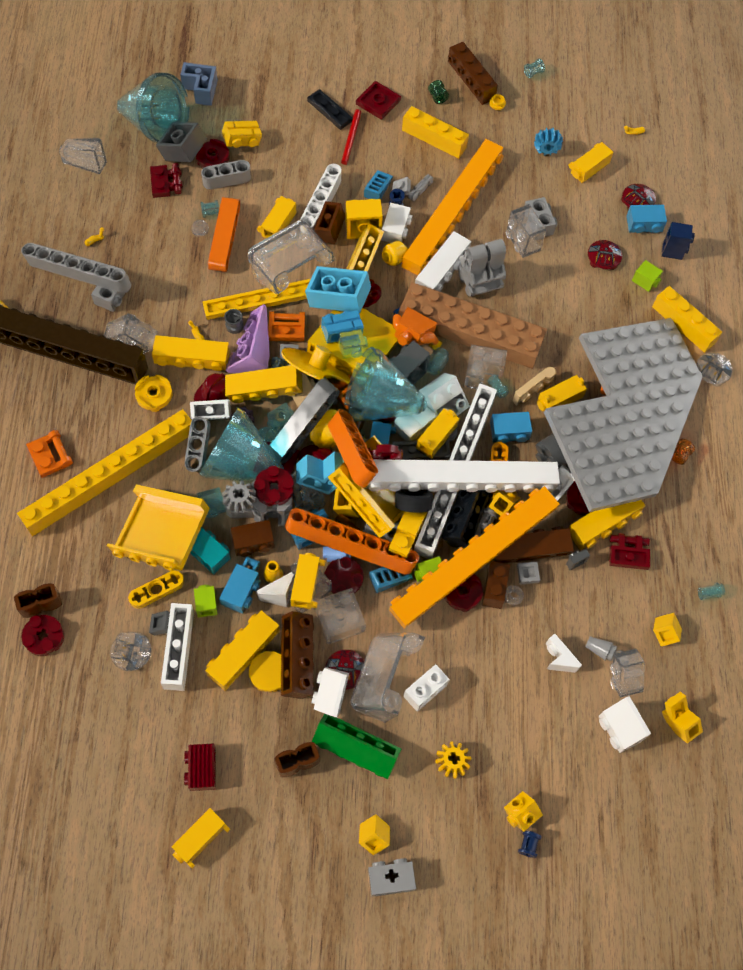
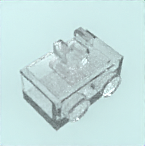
(627, 672)

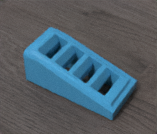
(373, 194)
(379, 587)

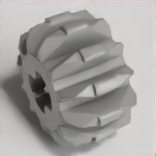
(238, 491)

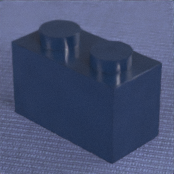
(677, 240)

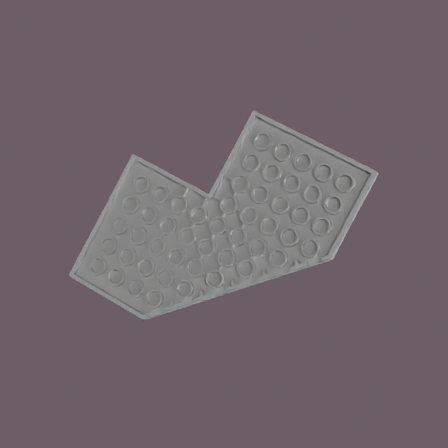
(627, 439)

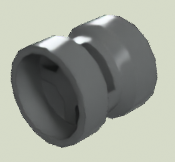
(234, 321)

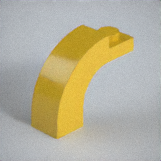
(406, 533)

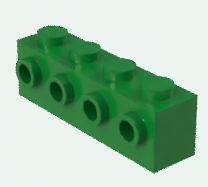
(356, 745)

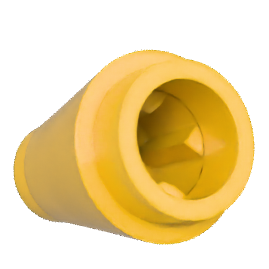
(272, 572)

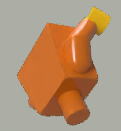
(415, 327)

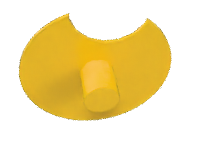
(314, 364)

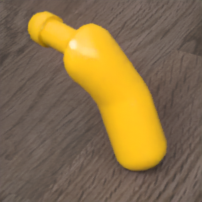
(634, 131)
(94, 238)
(195, 331)

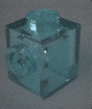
(352, 344)
(214, 500)

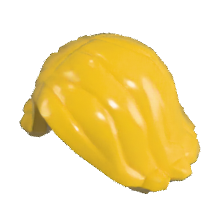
(321, 434)

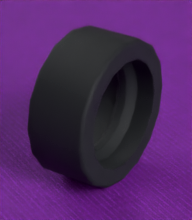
(413, 502)

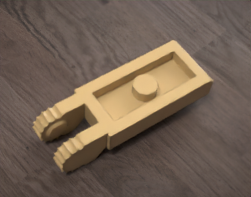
(534, 385)

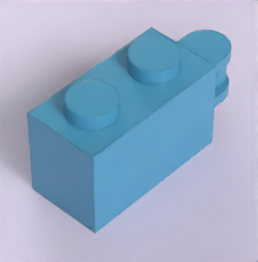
(241, 586)

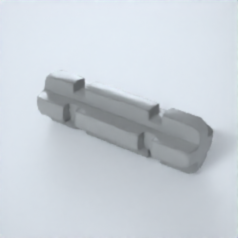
(421, 187)

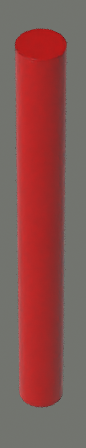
(351, 136)

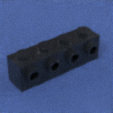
(465, 517)

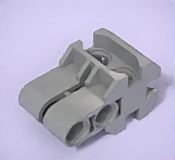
(483, 267)
(263, 512)

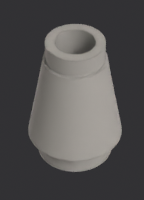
(602, 648)

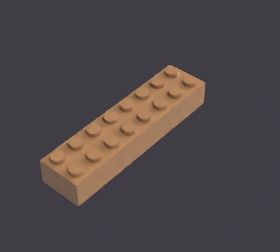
(476, 325)

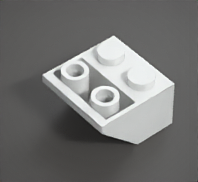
(445, 393)

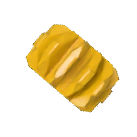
(448, 765)

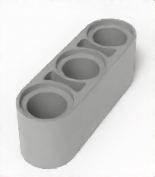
(226, 174)
(195, 434)

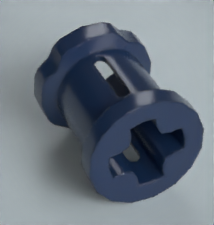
(397, 197)
(529, 844)

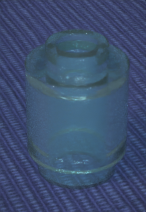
(437, 361)

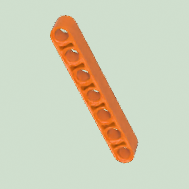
(348, 541)

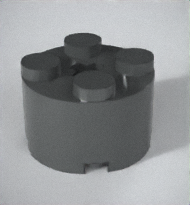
(550, 451)

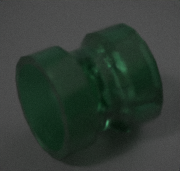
(438, 92)

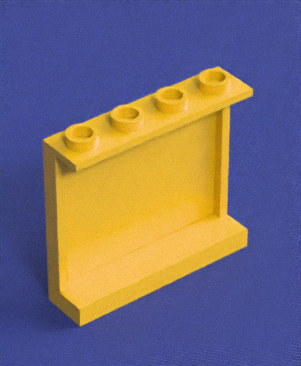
(379, 335)
(373, 506)
(161, 528)

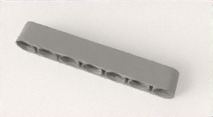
(76, 267)

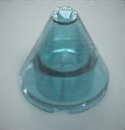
(155, 105)
(381, 390)
(239, 452)

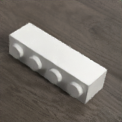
(443, 263)
(177, 647)

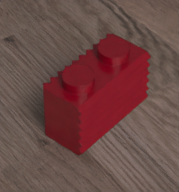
(201, 767)

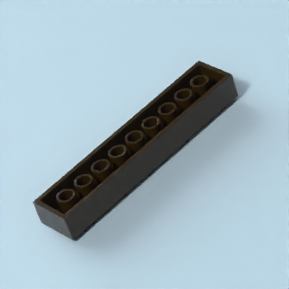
(72, 346)

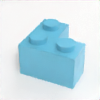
(315, 472)

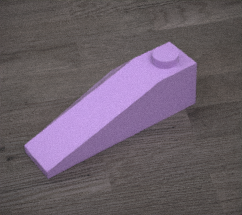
(253, 345)

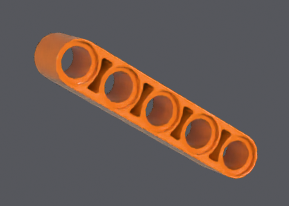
(224, 234)
(352, 448)

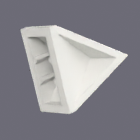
(277, 591)

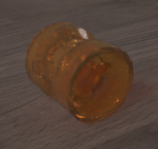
(683, 449)

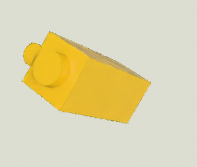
(591, 162)
(279, 217)
(562, 393)
(437, 433)
(305, 581)
(198, 837)

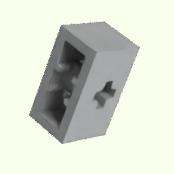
(403, 883)

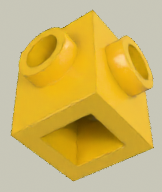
(504, 501)
(522, 811)

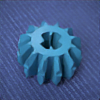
(548, 141)

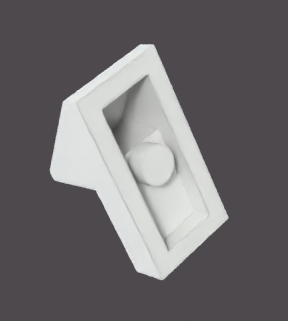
(566, 481)
(565, 659)

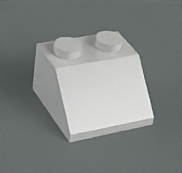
(330, 692)
(624, 725)

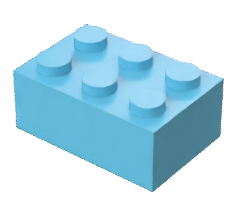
(338, 289)

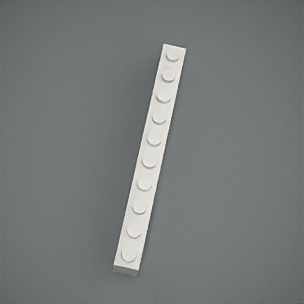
(463, 451)
(464, 475)

